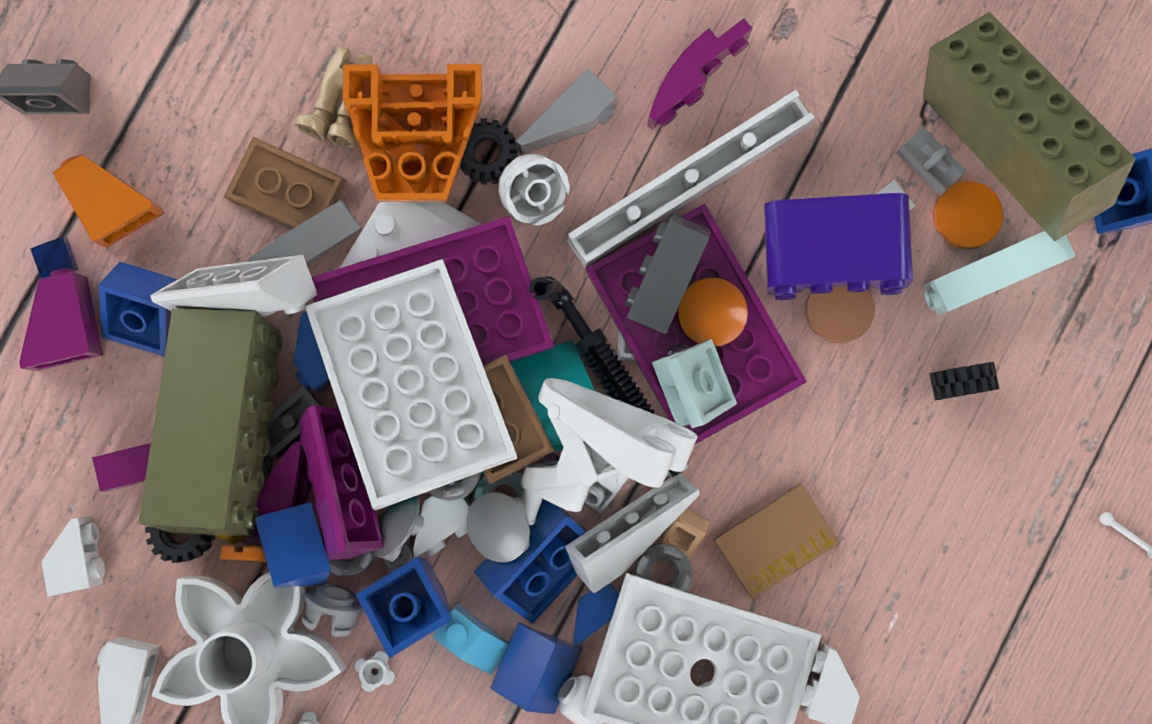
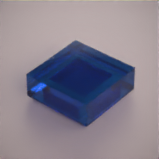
(53, 256)

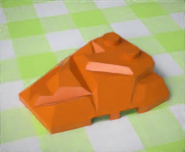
(412, 127)

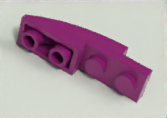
(685, 78)

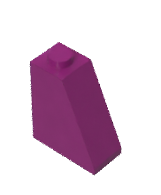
(60, 323)

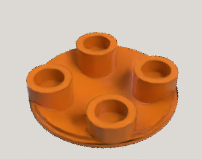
(712, 311)

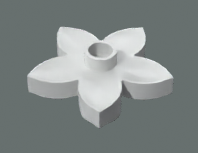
(244, 650)

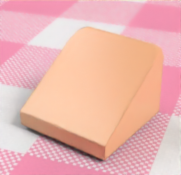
(686, 532)

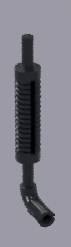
(593, 347)

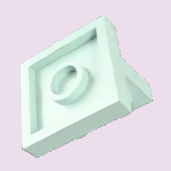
(695, 384)

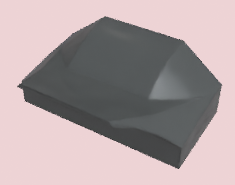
(284, 426)

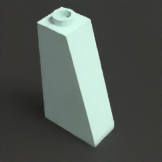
(996, 272)

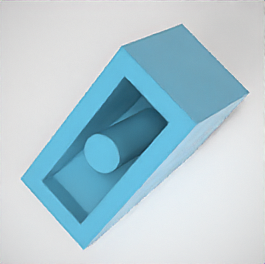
(472, 640)

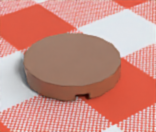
(840, 314)

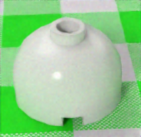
(533, 189)

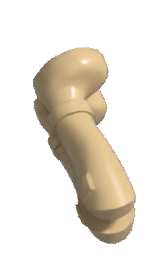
(318, 124)

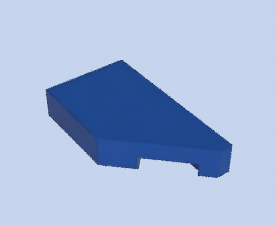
(594, 612)

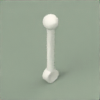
(1108, 519)

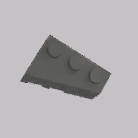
(667, 272)

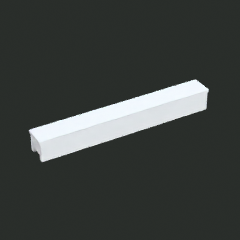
(689, 179)

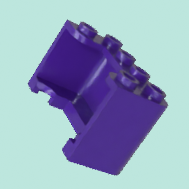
(838, 244)

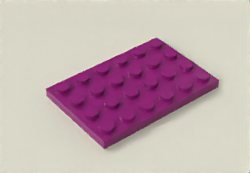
(487, 280)
(754, 362)

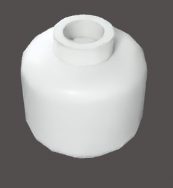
(572, 698)

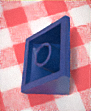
(1134, 202)
(293, 547)
(535, 669)

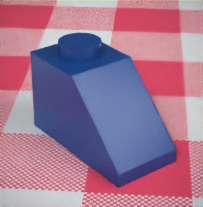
(309, 359)

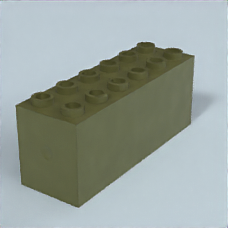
(1025, 126)
(211, 423)

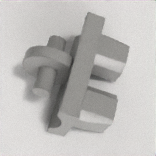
(931, 161)

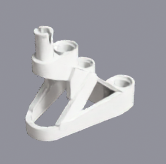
(600, 442)

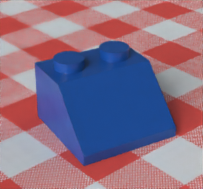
(128, 310)
(405, 605)

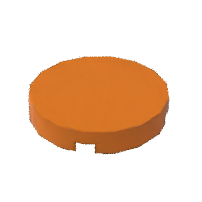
(968, 215)
(244, 553)

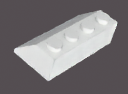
(245, 286)

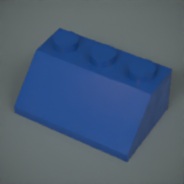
(539, 573)

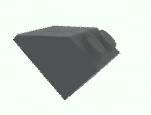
(46, 87)

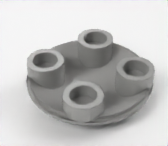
(397, 525)
(498, 526)

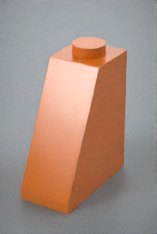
(103, 201)

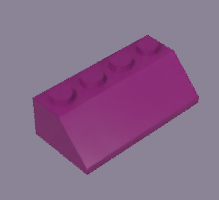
(340, 494)

